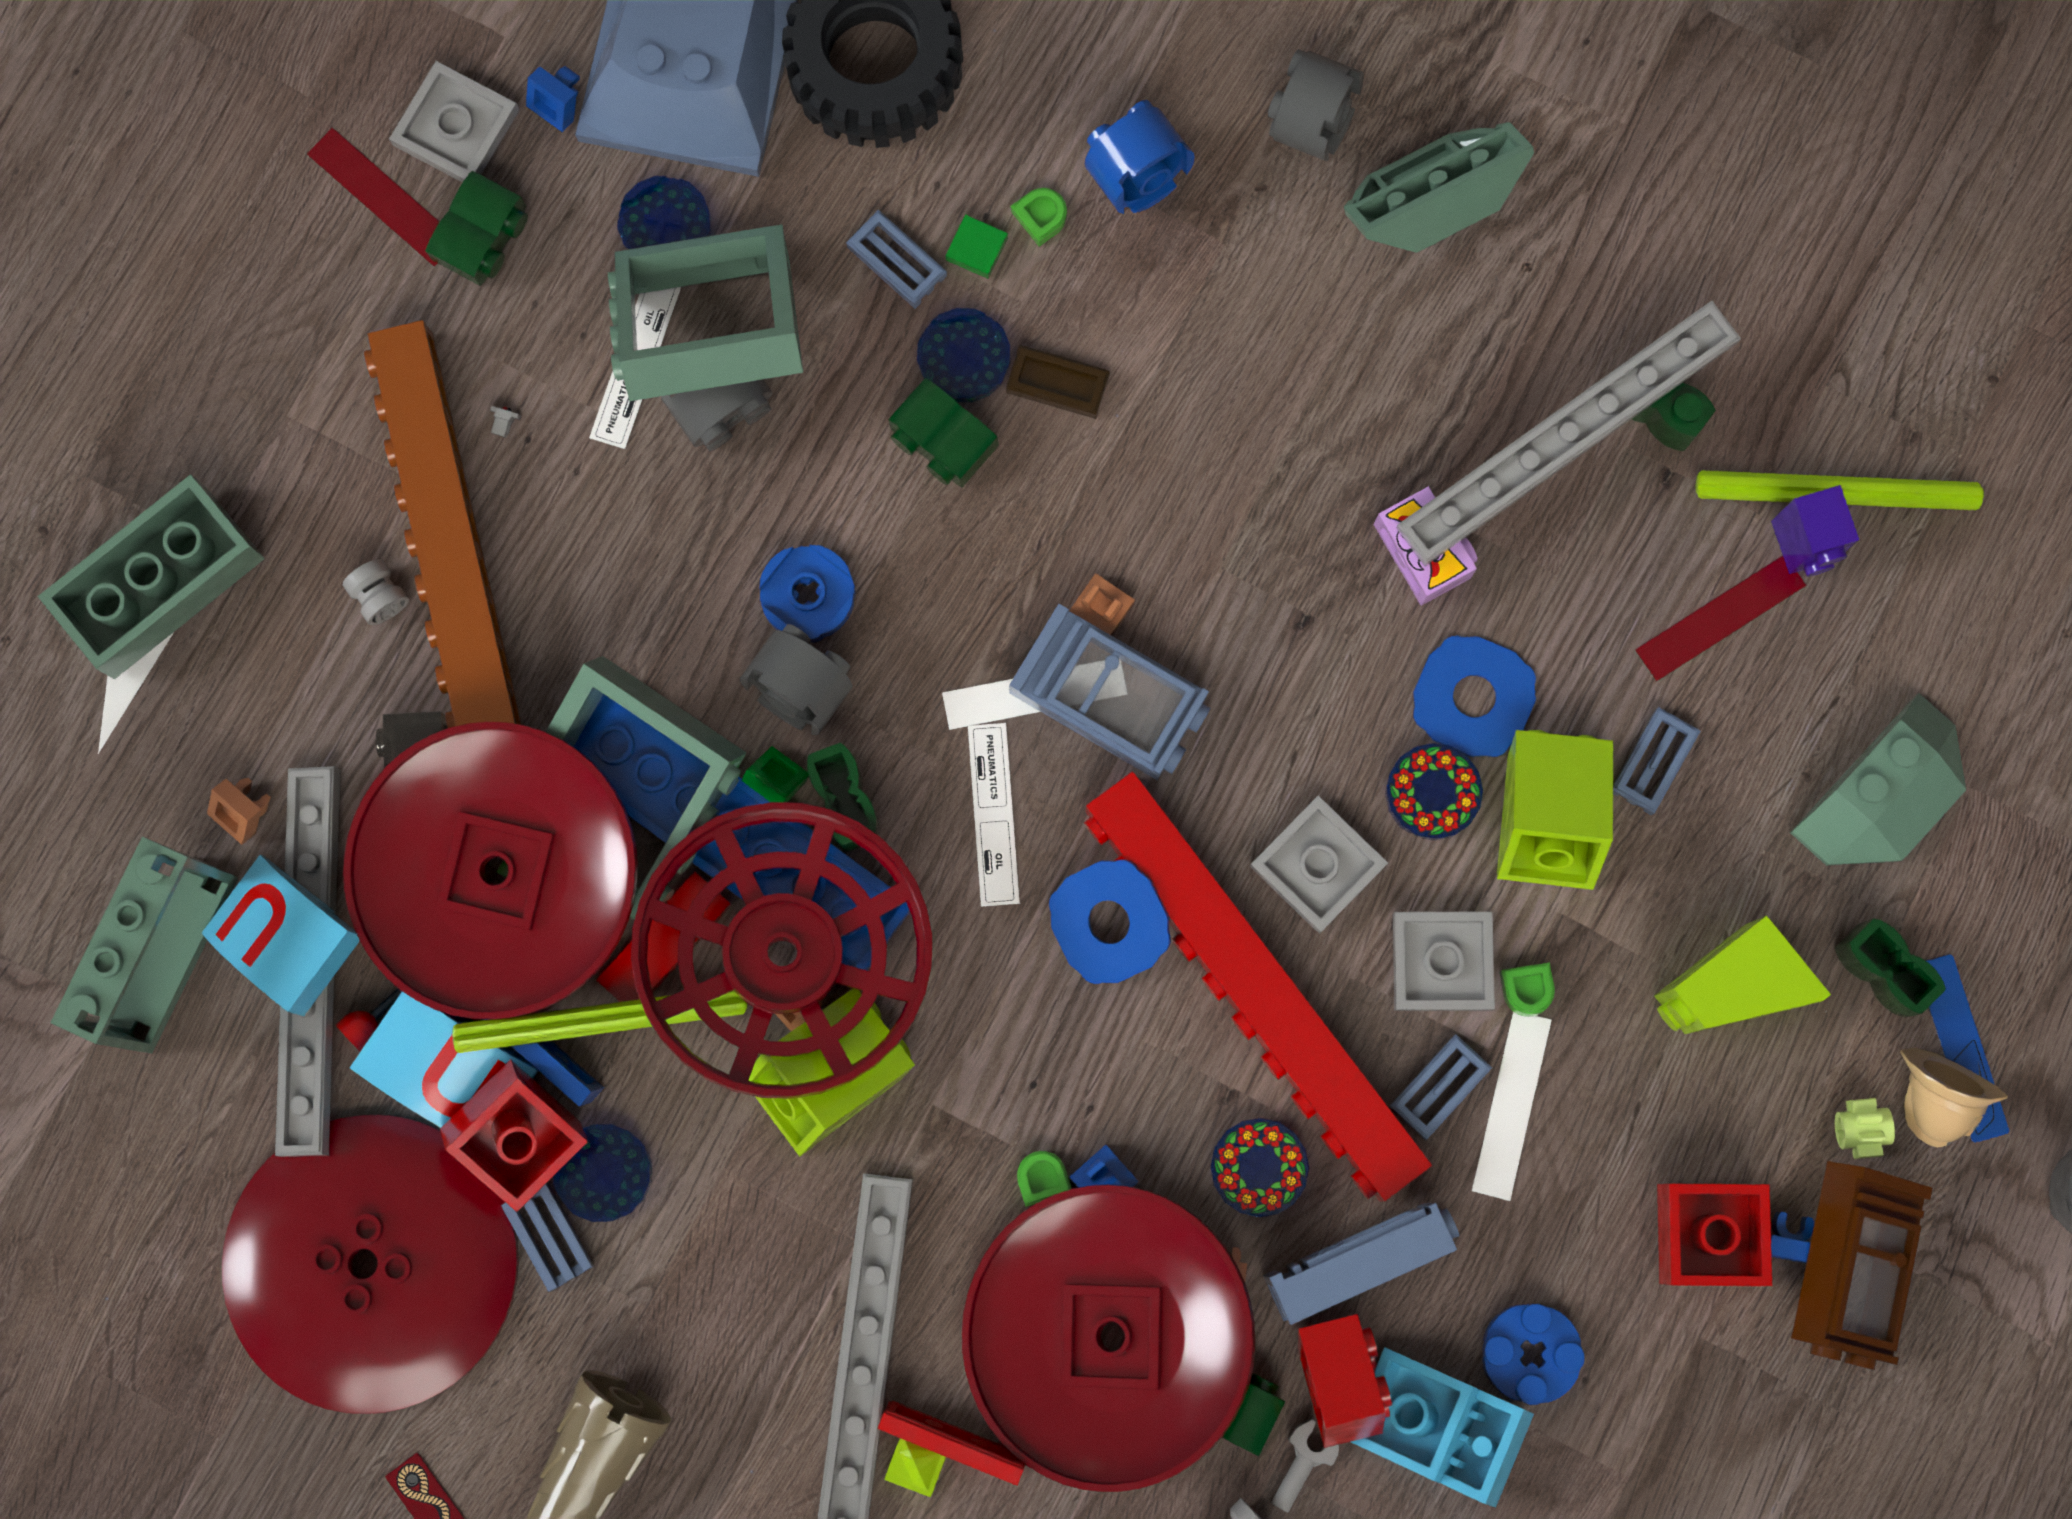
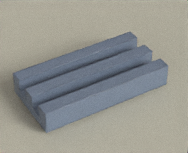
(924, 286)
(1634, 796)
(1412, 1117)
(532, 1249)

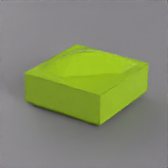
(915, 1468)

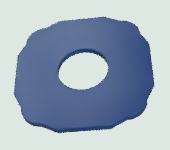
(1467, 657)
(1148, 919)

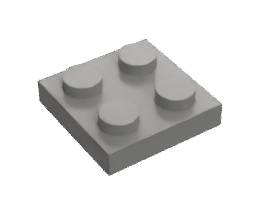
(454, 123)
(1318, 864)
(1443, 961)

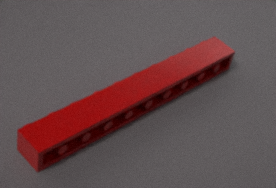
(1260, 992)

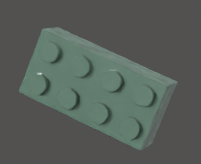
(151, 577)

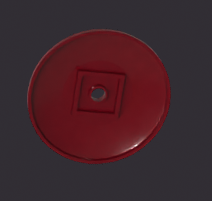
(422, 858)
(437, 1284)
(1038, 1347)

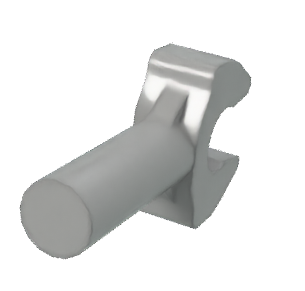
(1302, 1465)

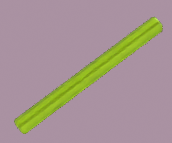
(1857, 490)
(574, 1023)

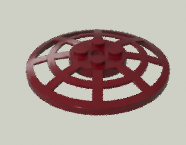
(777, 919)

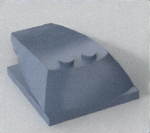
(687, 80)

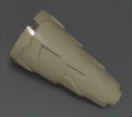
(597, 1448)

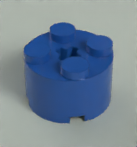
(1137, 158)

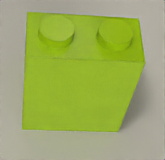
(1556, 809)
(1740, 980)
(814, 1117)

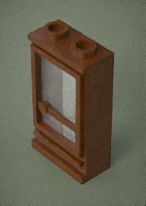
(1860, 1265)

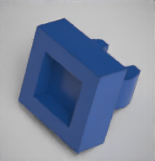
(553, 96)
(1103, 1169)
(1788, 1245)

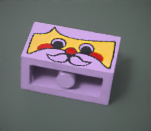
(1441, 574)

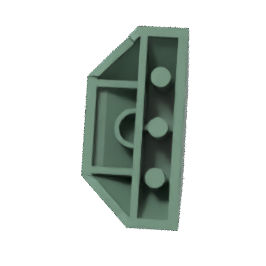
(1440, 187)
(1889, 792)

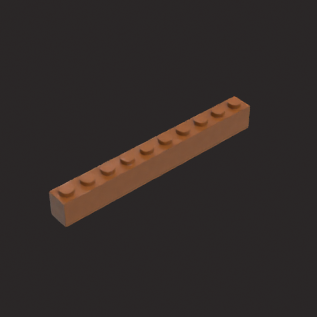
(442, 526)

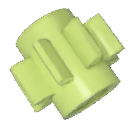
(1864, 1128)

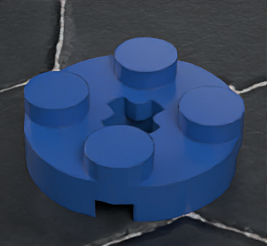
(803, 566)
(1560, 1356)

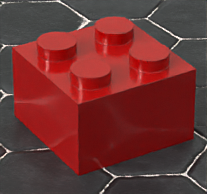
(513, 1135)
(1714, 1234)
(1341, 1380)

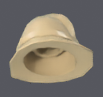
(1944, 1098)

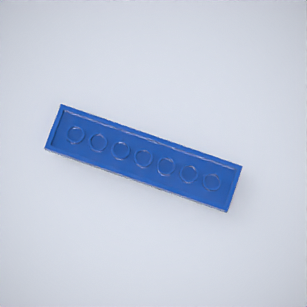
(658, 783)

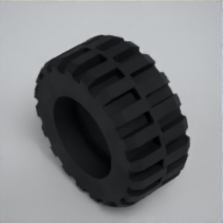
(877, 109)

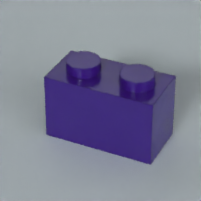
(1815, 531)

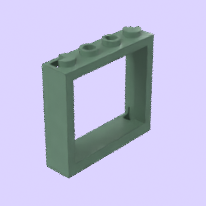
(711, 360)
(724, 757)
(143, 949)

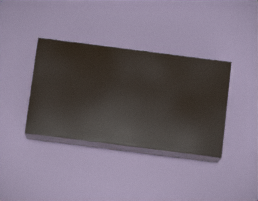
(1057, 381)

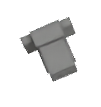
(503, 420)

